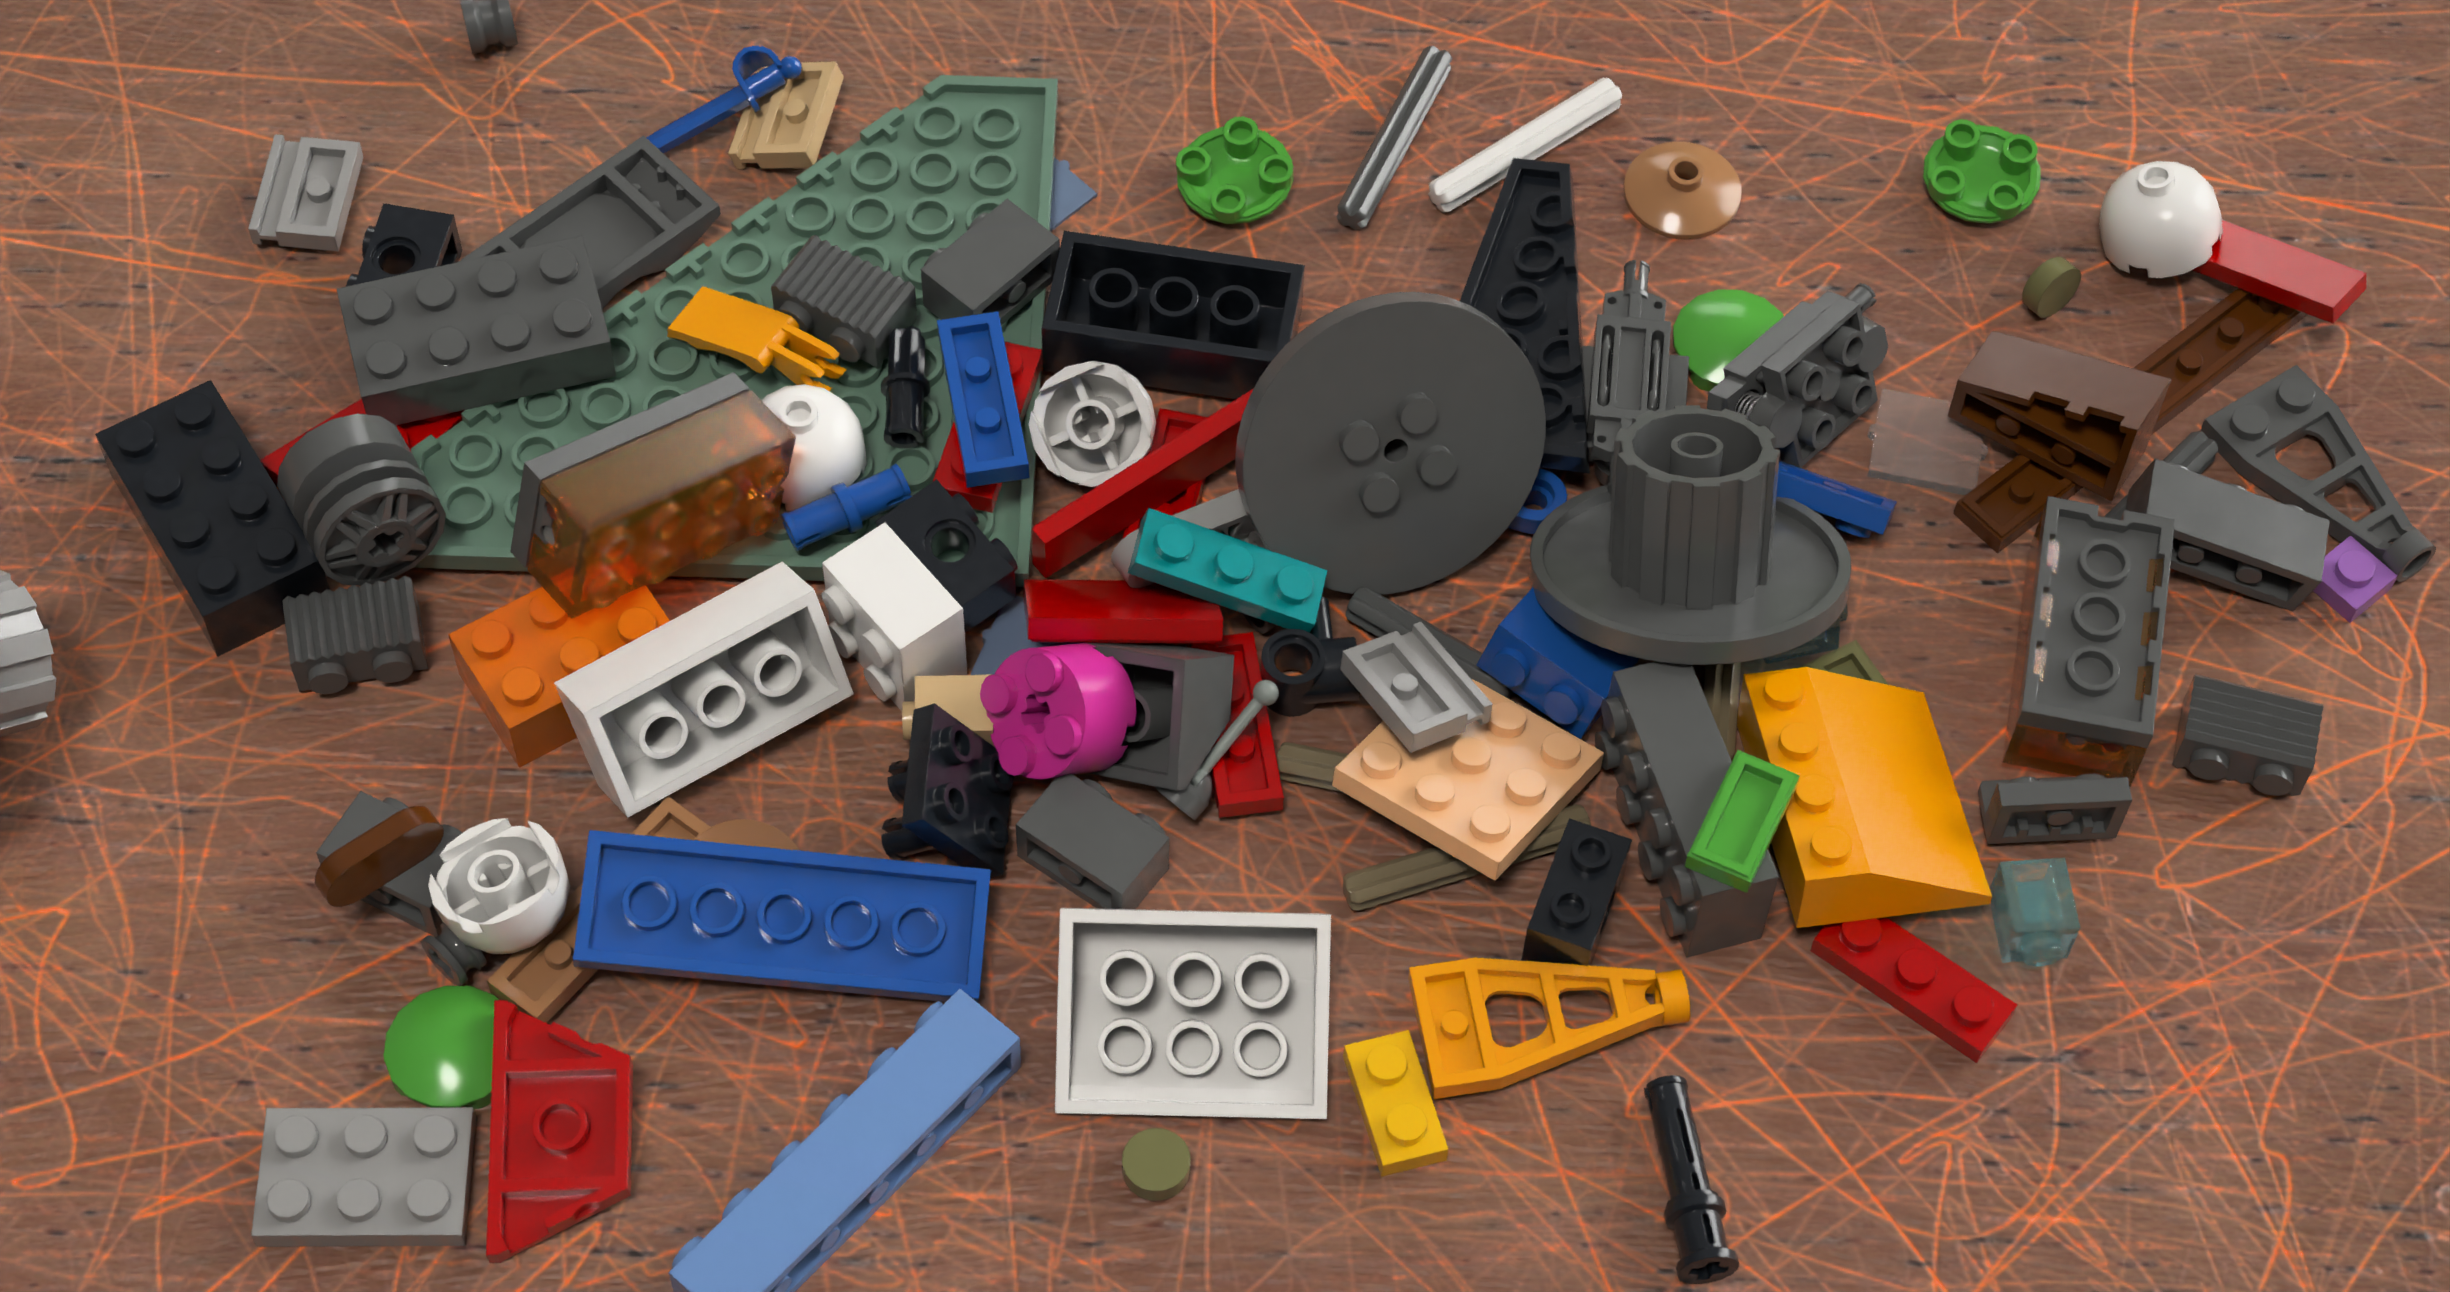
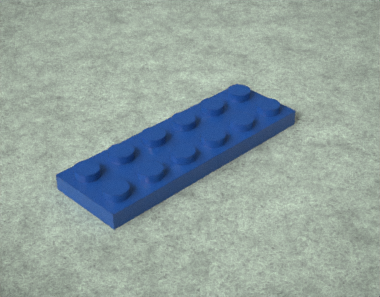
(781, 917)

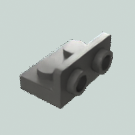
(2053, 808)

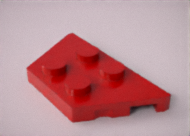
(554, 1131)

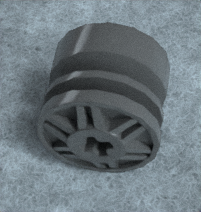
(361, 499)

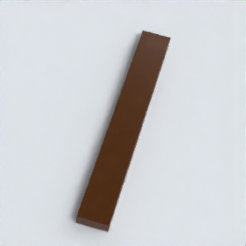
(2194, 360)

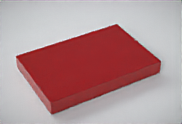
(1117, 613)

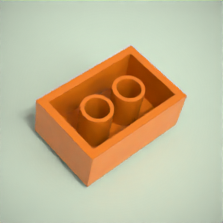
(526, 647)

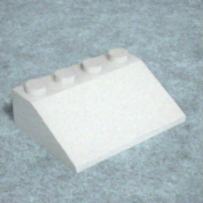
(1193, 1013)

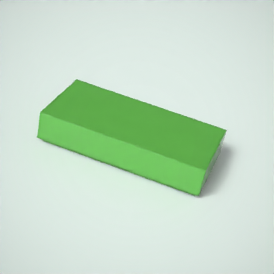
(1742, 821)

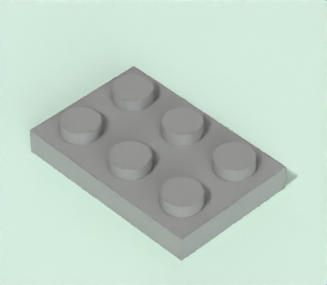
(364, 1177)

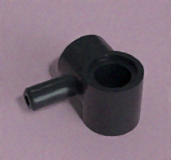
(1317, 657)

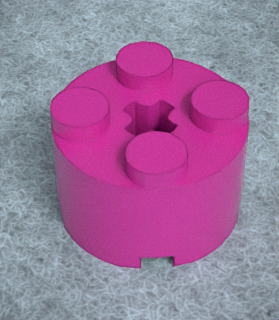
(1059, 710)

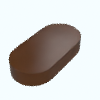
(378, 856)

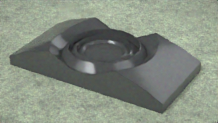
(633, 216)

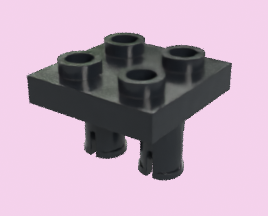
(950, 794)

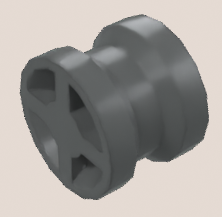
(488, 23)

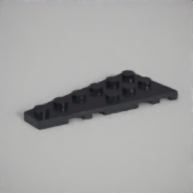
(1531, 289)

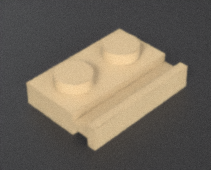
(790, 120)

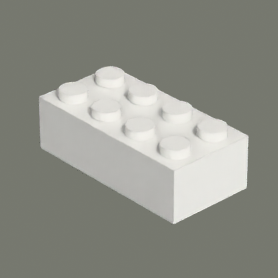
(704, 688)

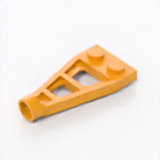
(1458, 1035)

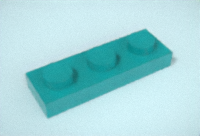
(1227, 571)

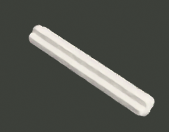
(1525, 143)

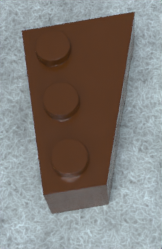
(2061, 409)

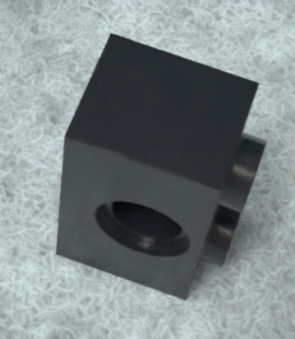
(406, 243)
(941, 522)
(1577, 896)

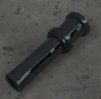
(1693, 1207)

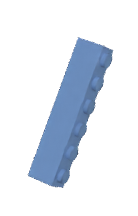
(855, 1156)

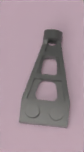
(2282, 413)

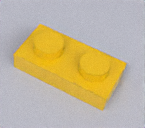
(1395, 1103)

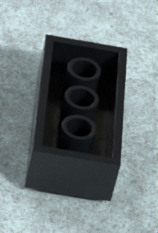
(1170, 313)
(212, 515)

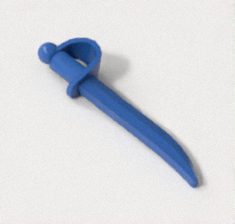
(736, 99)

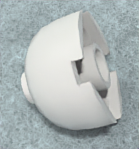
(2160, 219)
(1092, 422)
(826, 446)
(501, 886)

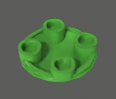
(1982, 172)
(1234, 173)
(1718, 329)
(443, 1048)

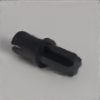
(905, 388)

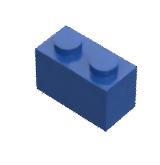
(1551, 666)

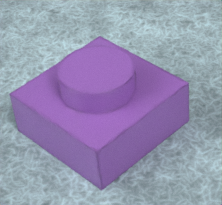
(2353, 579)

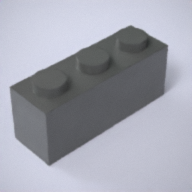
(2235, 535)

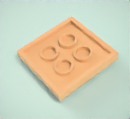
(1477, 791)

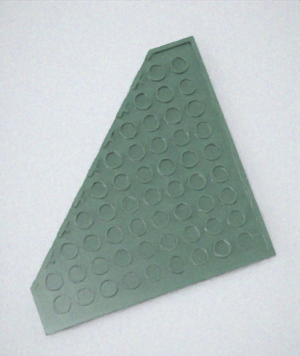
(886, 198)

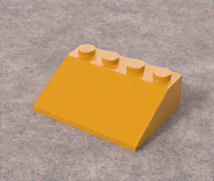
(1874, 800)

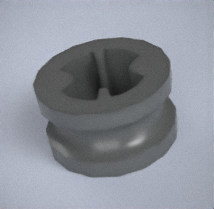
(452, 955)

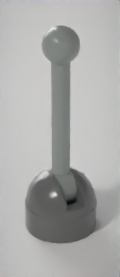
(1200, 789)

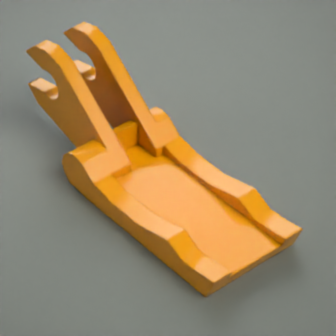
(754, 337)

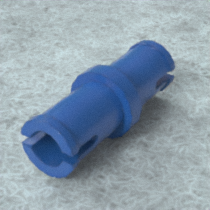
(846, 507)

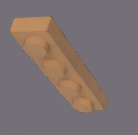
(544, 975)

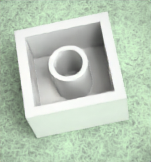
(892, 615)

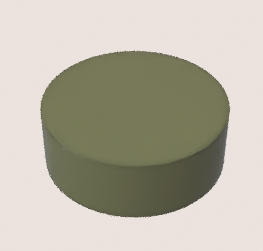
(2051, 286)
(1156, 1164)

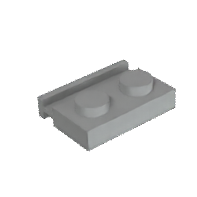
(306, 193)
(1415, 687)

